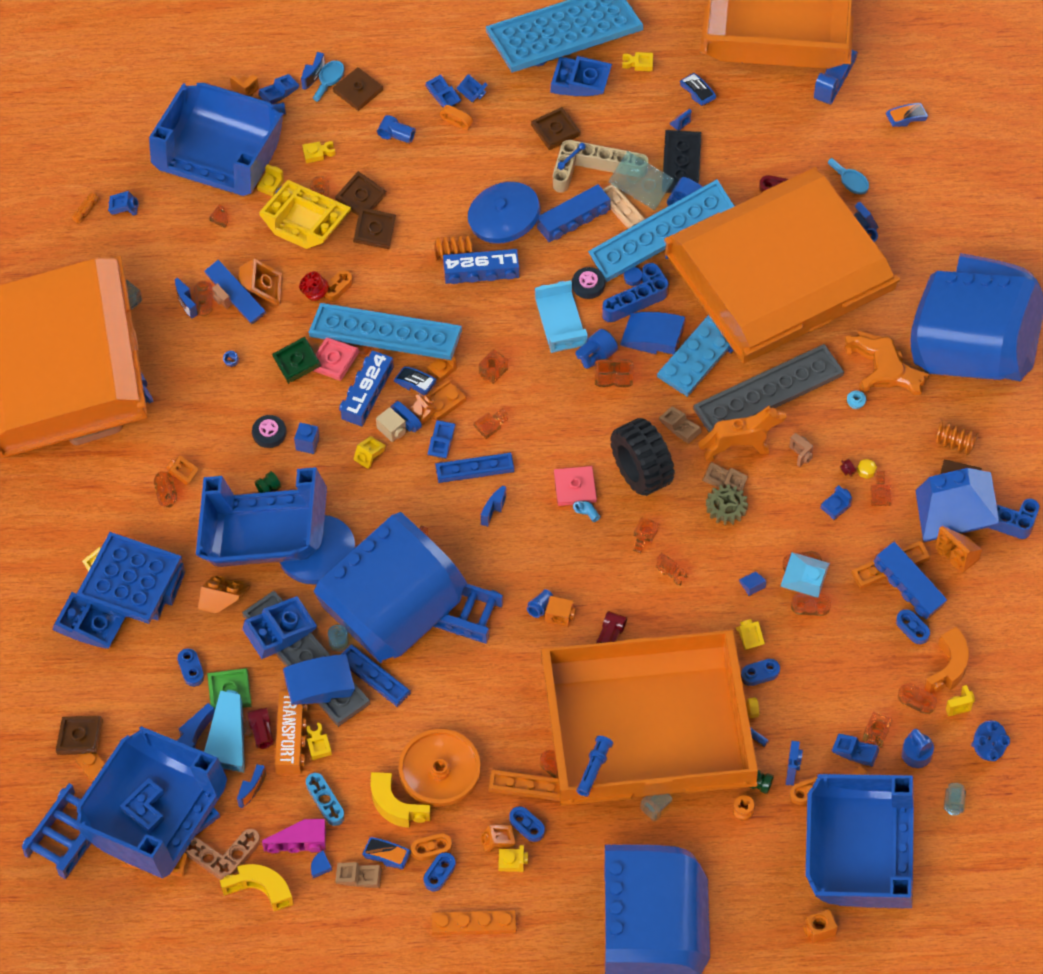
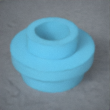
(856, 404)

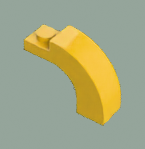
(390, 807)
(262, 879)

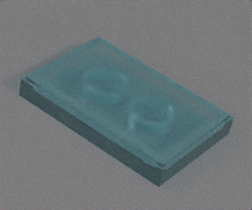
(641, 180)

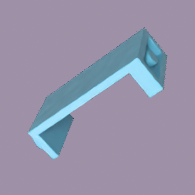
(560, 316)

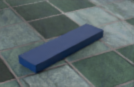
(238, 294)
(474, 467)
(376, 676)

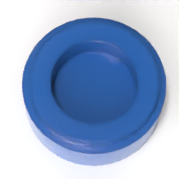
(633, 276)

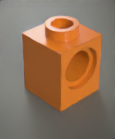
(559, 611)
(823, 918)

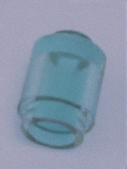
(955, 799)

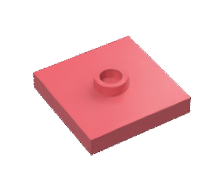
(335, 358)
(574, 485)

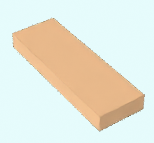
(622, 207)

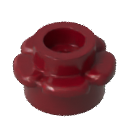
(847, 467)

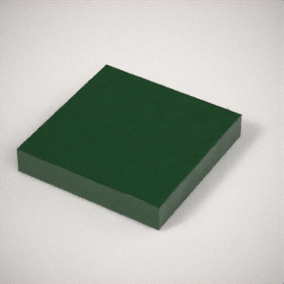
(296, 360)

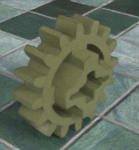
(726, 504)

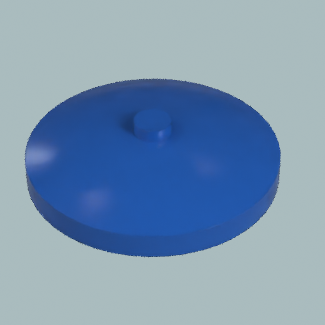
(504, 212)
(335, 546)

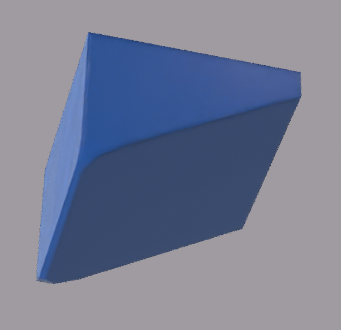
(682, 120)
(753, 583)

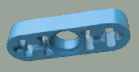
(325, 790)

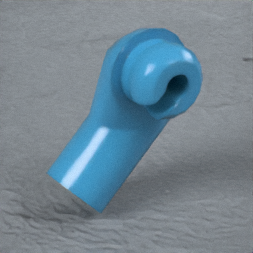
(586, 508)

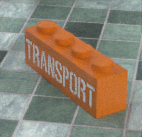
(290, 736)

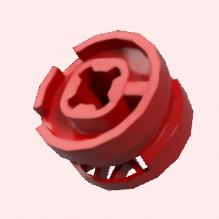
(313, 286)

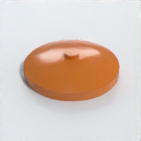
(439, 767)

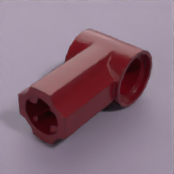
(612, 627)
(259, 723)

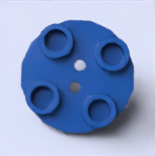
(989, 733)

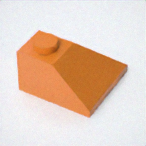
(261, 280)

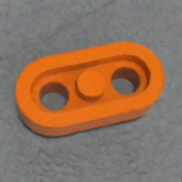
(803, 789)
(430, 845)

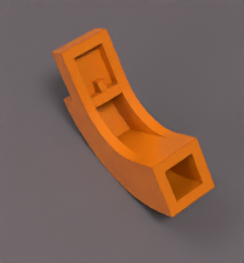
(957, 651)

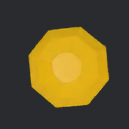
(866, 468)
(752, 707)

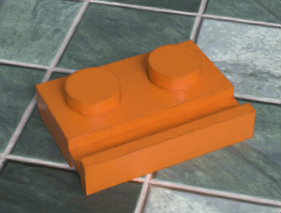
(446, 399)

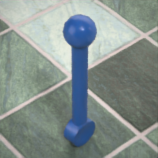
(561, 165)

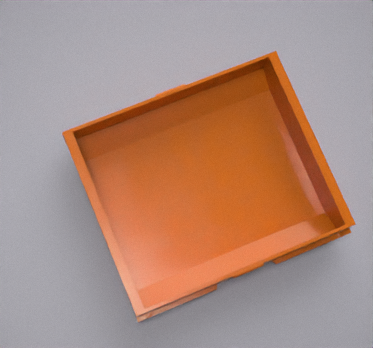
(779, 32)
(780, 264)
(67, 356)
(665, 705)

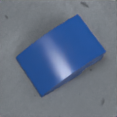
(580, 77)
(653, 332)
(88, 623)
(278, 627)
(319, 680)

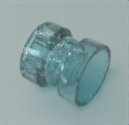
(338, 637)

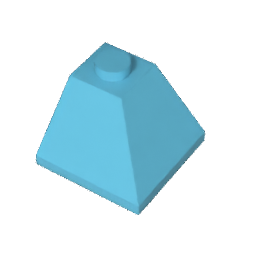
(805, 574)

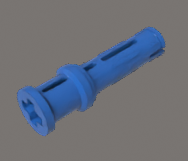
(597, 758)

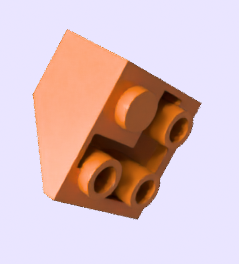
(957, 548)
(220, 593)

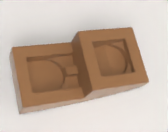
(679, 425)
(718, 476)
(358, 876)

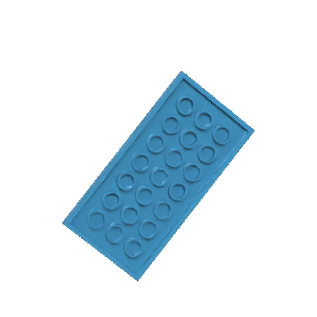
(561, 30)

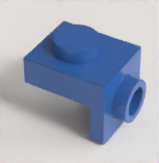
(471, 88)

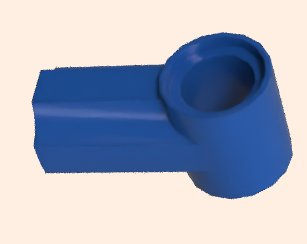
(392, 128)

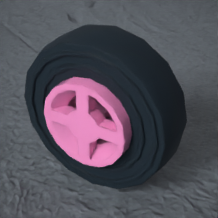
(585, 276)
(266, 424)

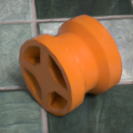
(742, 812)

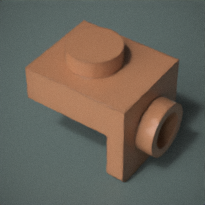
(221, 296)
(802, 447)

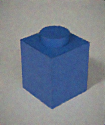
(306, 438)

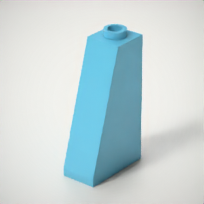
(226, 732)

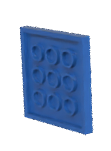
(129, 577)

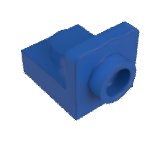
(123, 202)
(837, 502)

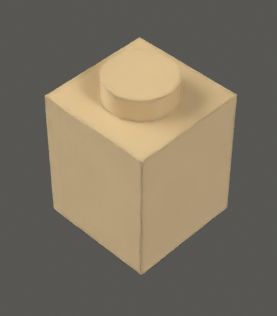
(391, 424)

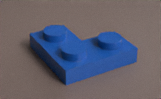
(139, 805)

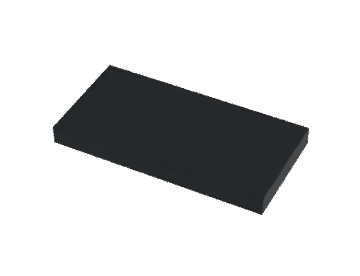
(682, 155)

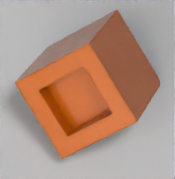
(245, 85)

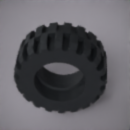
(642, 456)

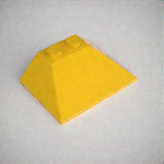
(302, 215)

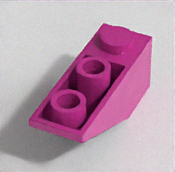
(302, 836)

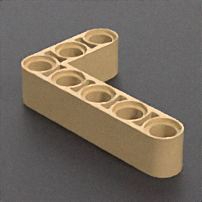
(591, 157)

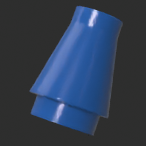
(538, 605)

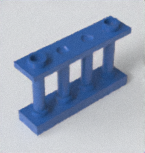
(468, 629)
(76, 847)

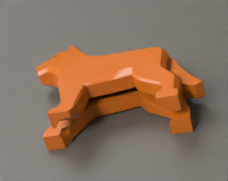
(887, 363)
(741, 432)

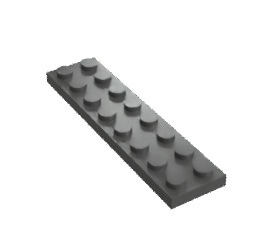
(771, 387)
(306, 649)

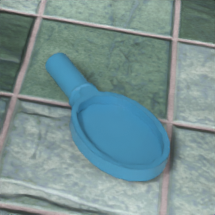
(328, 76)
(851, 179)

